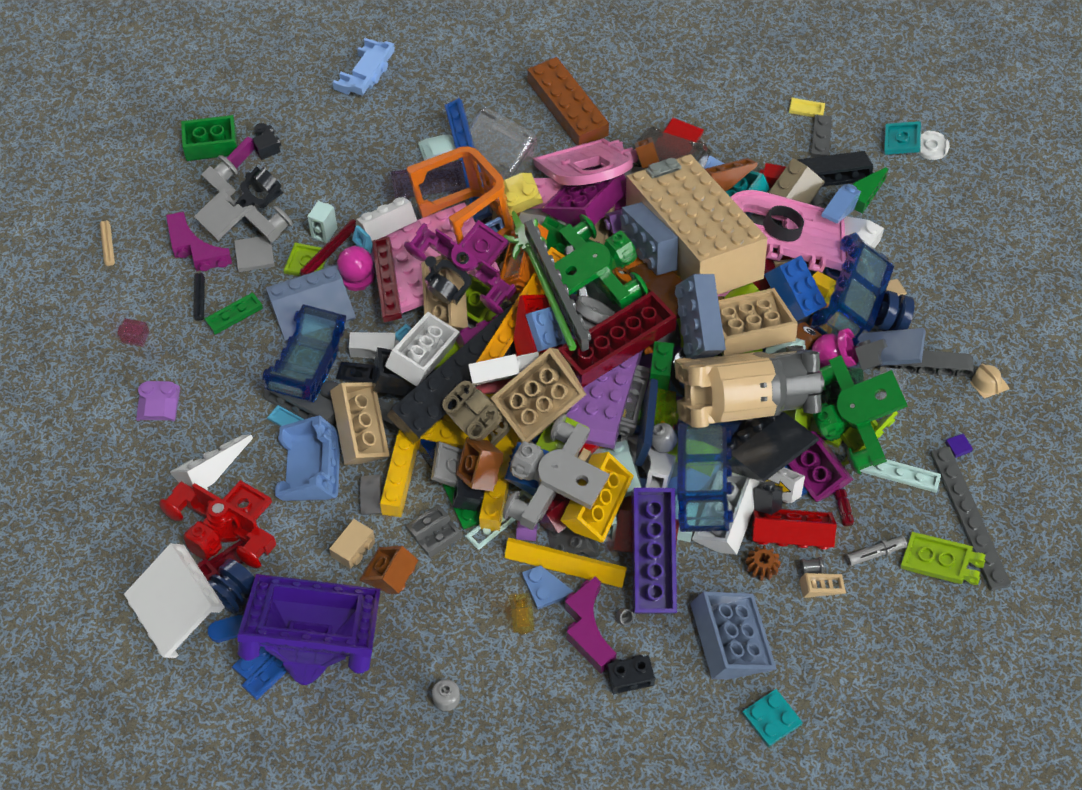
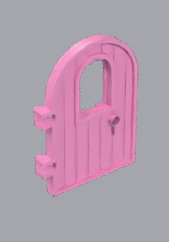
(568, 164)
(819, 236)

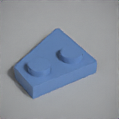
(545, 587)

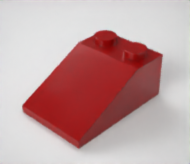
(523, 337)

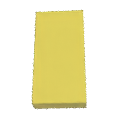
(806, 107)

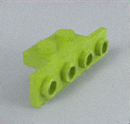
(853, 438)

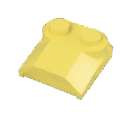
(521, 192)

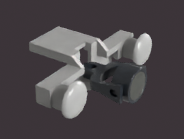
(223, 213)

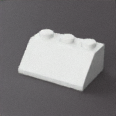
(387, 218)

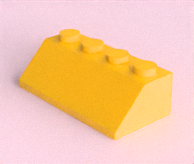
(598, 520)

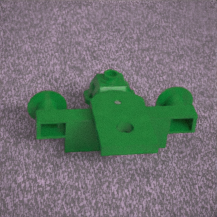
(596, 263)
(857, 409)

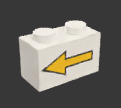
(791, 482)

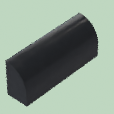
(840, 167)

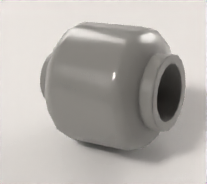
(664, 437)
(446, 695)

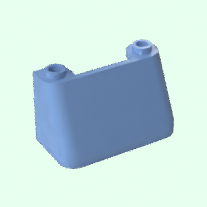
(311, 460)

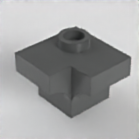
(870, 353)

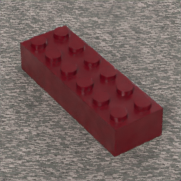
(621, 337)

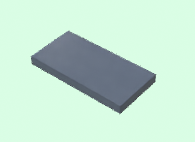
(903, 345)

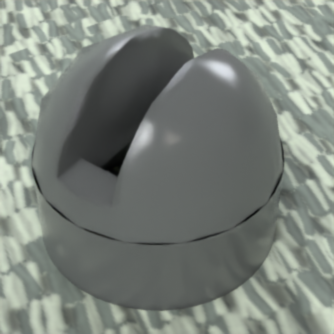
(624, 620)

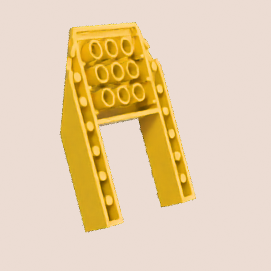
(448, 432)

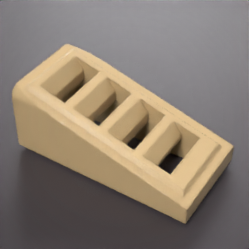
(809, 586)

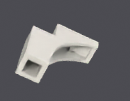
(365, 343)
(500, 368)
(657, 465)

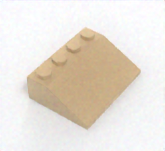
(756, 322)
(539, 395)

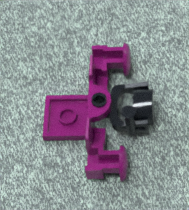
(478, 249)

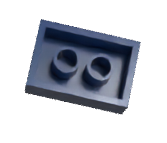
(796, 288)

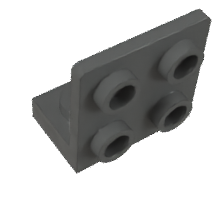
(572, 542)

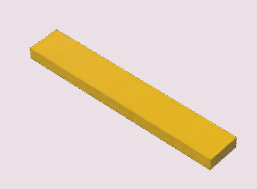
(565, 562)

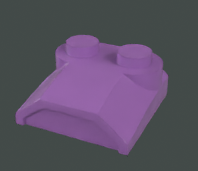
(158, 400)

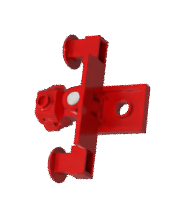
(222, 521)

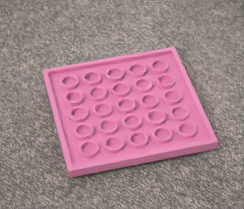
(408, 268)

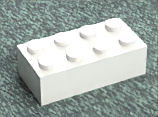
(422, 349)

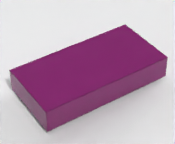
(241, 152)

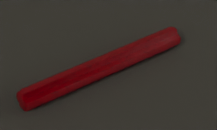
(329, 248)

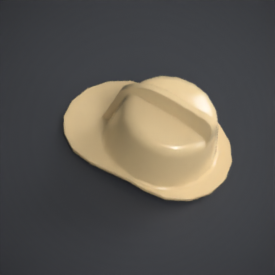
(988, 381)

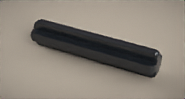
(199, 296)

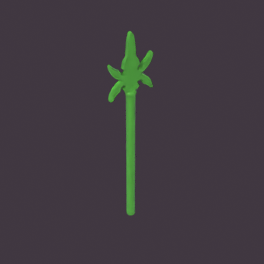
(523, 242)

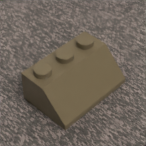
(797, 183)

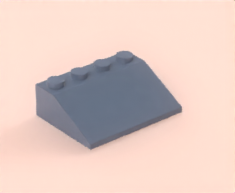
(317, 289)
(732, 634)

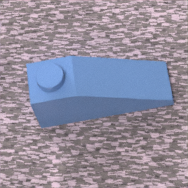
(842, 203)

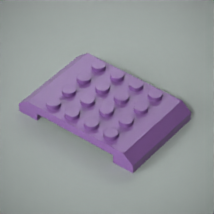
(605, 403)

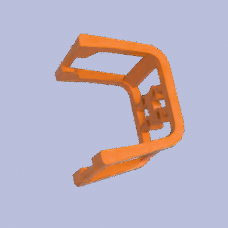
(490, 193)

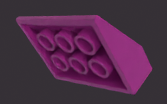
(588, 199)

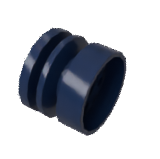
(232, 584)

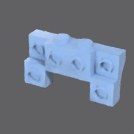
(368, 69)

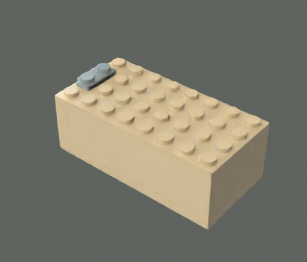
(709, 225)

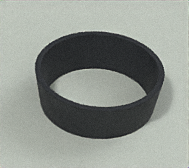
(780, 232)

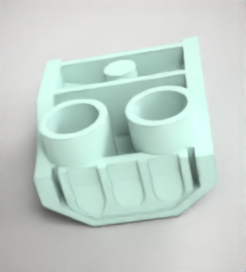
(436, 146)

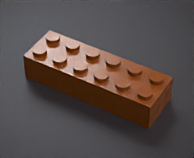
(567, 102)

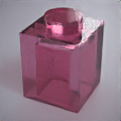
(133, 332)

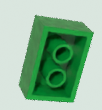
(209, 137)

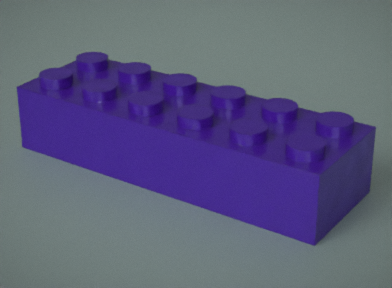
(654, 551)

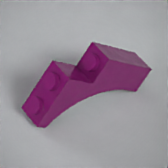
(186, 243)
(585, 633)

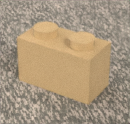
(352, 544)

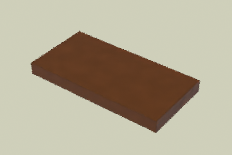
(662, 285)

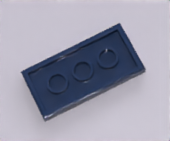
(646, 423)

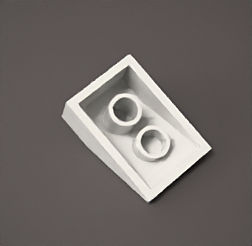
(867, 230)

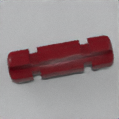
(844, 507)

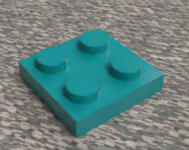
(903, 137)
(772, 718)

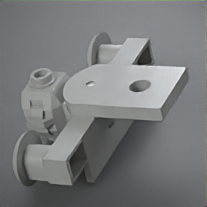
(555, 474)

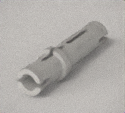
(874, 551)

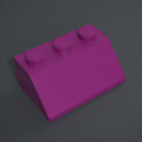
(821, 470)

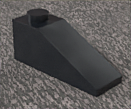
(355, 372)

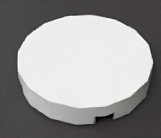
(933, 145)

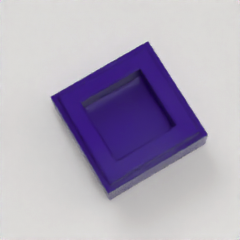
(959, 445)

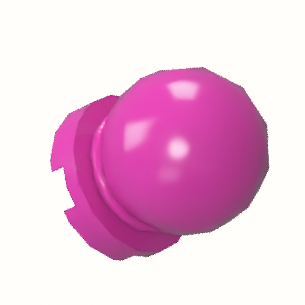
(356, 268)
(834, 345)

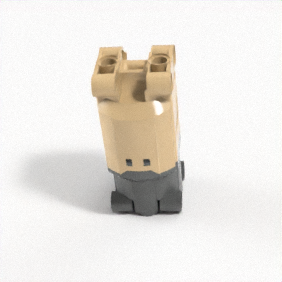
(748, 385)

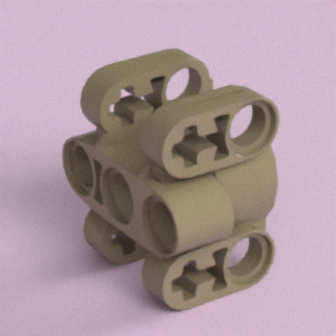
(476, 413)

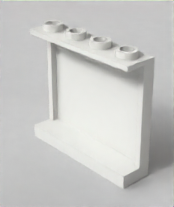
(172, 599)

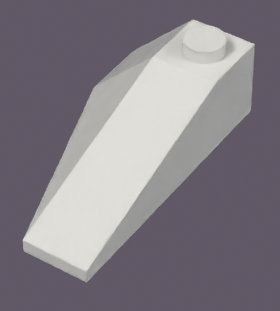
(208, 470)

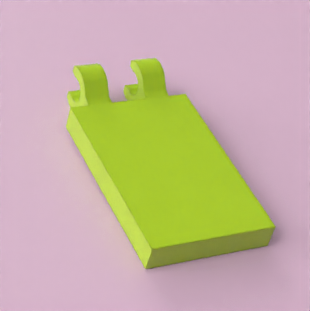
(942, 559)

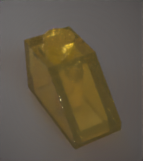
(521, 613)

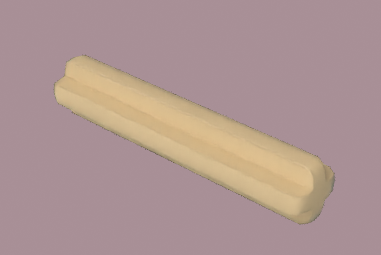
(107, 244)

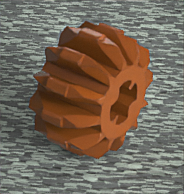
(758, 568)

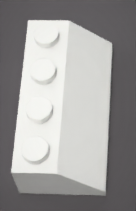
(742, 504)

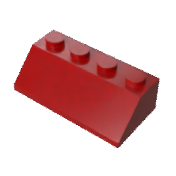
(794, 527)

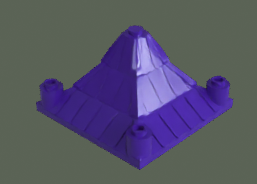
(309, 625)

